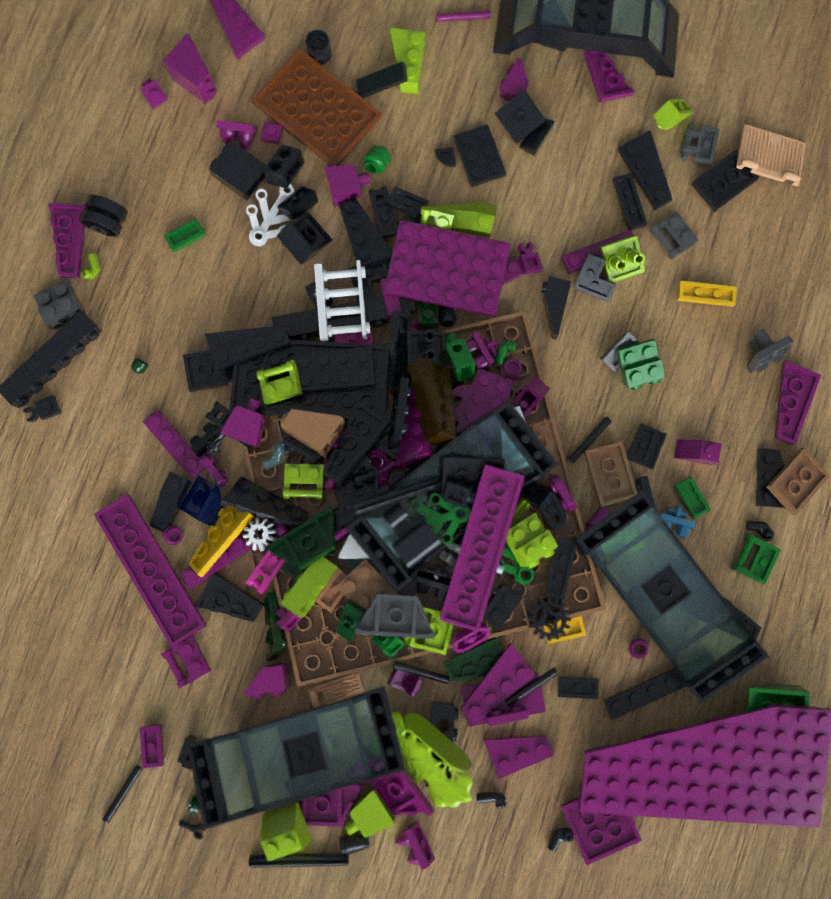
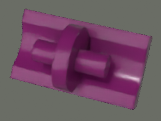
(485, 358)

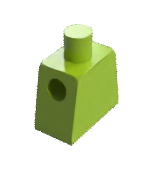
(369, 815)

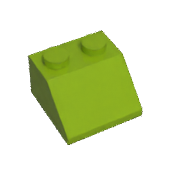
(284, 832)

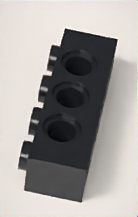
(447, 711)

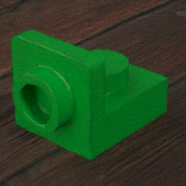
(388, 644)

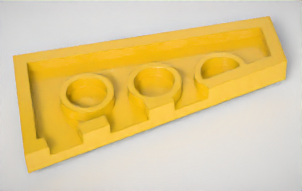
(219, 538)

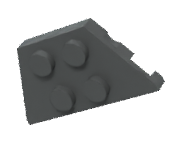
(395, 617)

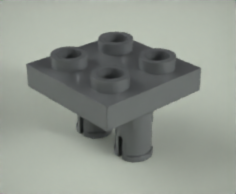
(767, 350)

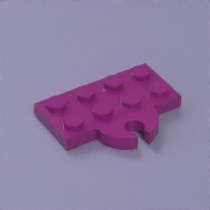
(480, 398)

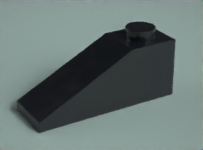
(554, 301)
(169, 501)

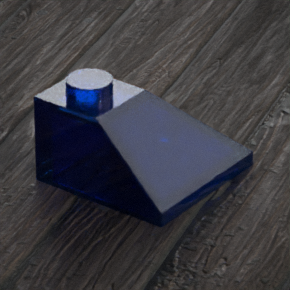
(203, 501)

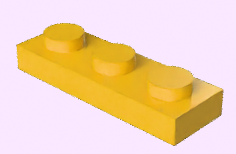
(707, 293)

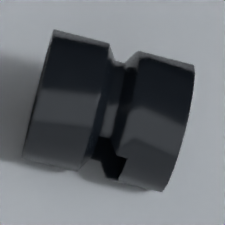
(318, 46)

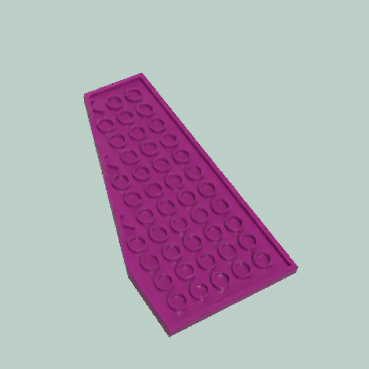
(728, 769)

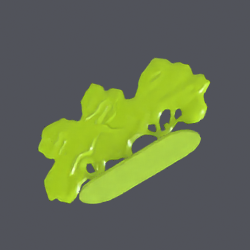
(422, 765)

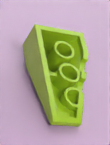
(470, 218)

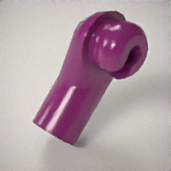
(384, 472)

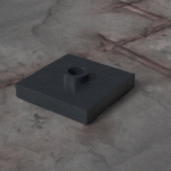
(520, 116)

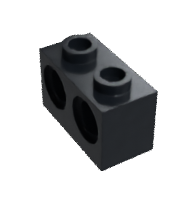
(283, 166)

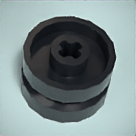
(103, 215)

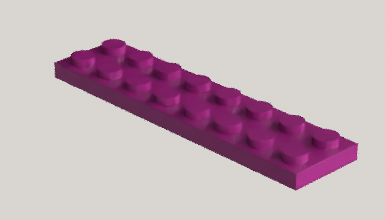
(482, 547)
(150, 570)

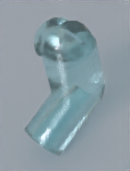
(277, 456)

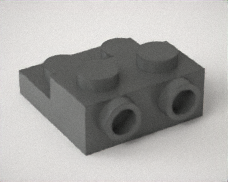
(58, 304)

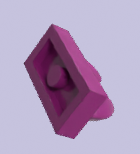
(244, 132)
(421, 852)

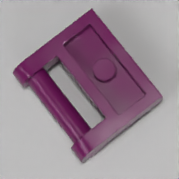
(192, 659)

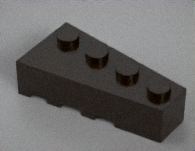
(434, 400)

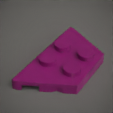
(402, 794)
(330, 807)

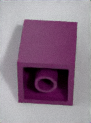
(189, 70)

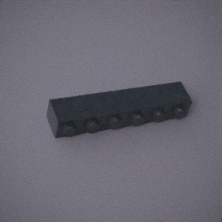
(306, 325)
(49, 360)

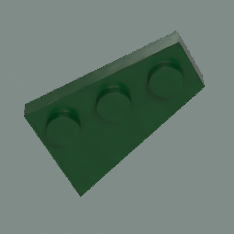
(273, 635)
(475, 661)

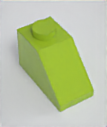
(672, 113)

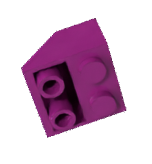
(272, 679)

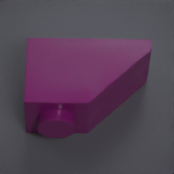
(531, 396)
(698, 451)

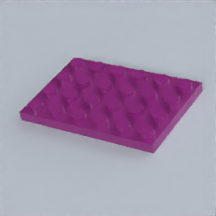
(447, 268)

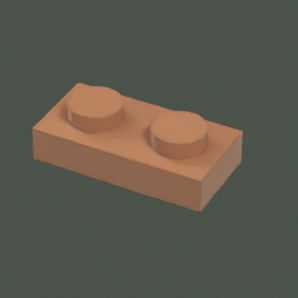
(330, 594)

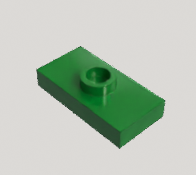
(184, 235)
(692, 498)

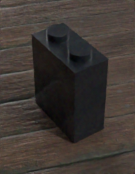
(238, 170)

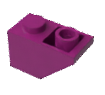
(515, 81)

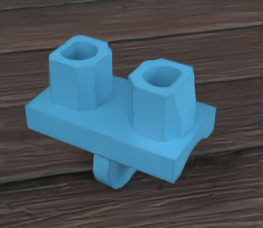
(683, 526)

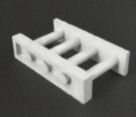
(326, 312)

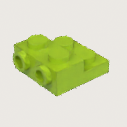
(530, 541)
(441, 630)

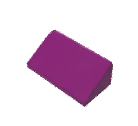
(391, 302)

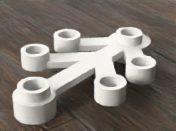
(268, 216)

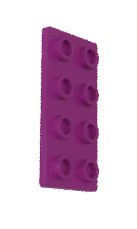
(528, 705)

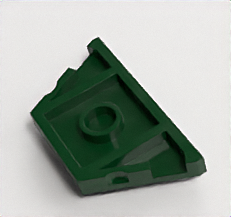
(307, 541)

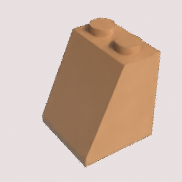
(313, 429)

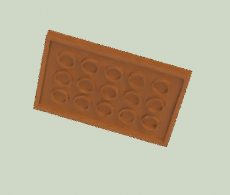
(317, 108)

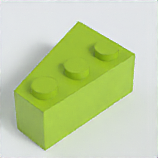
(409, 48)
(309, 586)

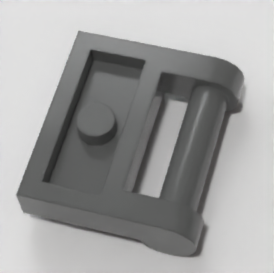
(677, 231)

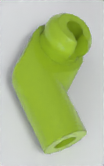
(93, 269)

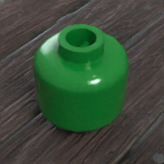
(377, 159)

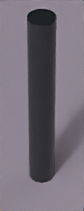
(589, 440)
(421, 672)
(531, 686)
(122, 794)

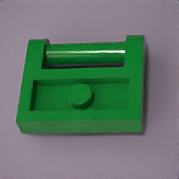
(762, 560)

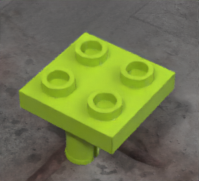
(623, 258)

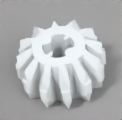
(252, 535)

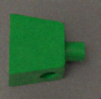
(459, 358)

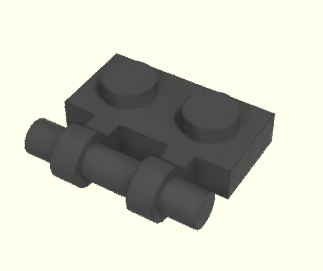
(705, 144)

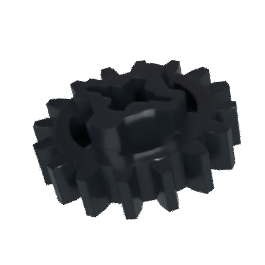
(536, 623)

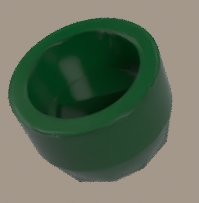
(139, 366)

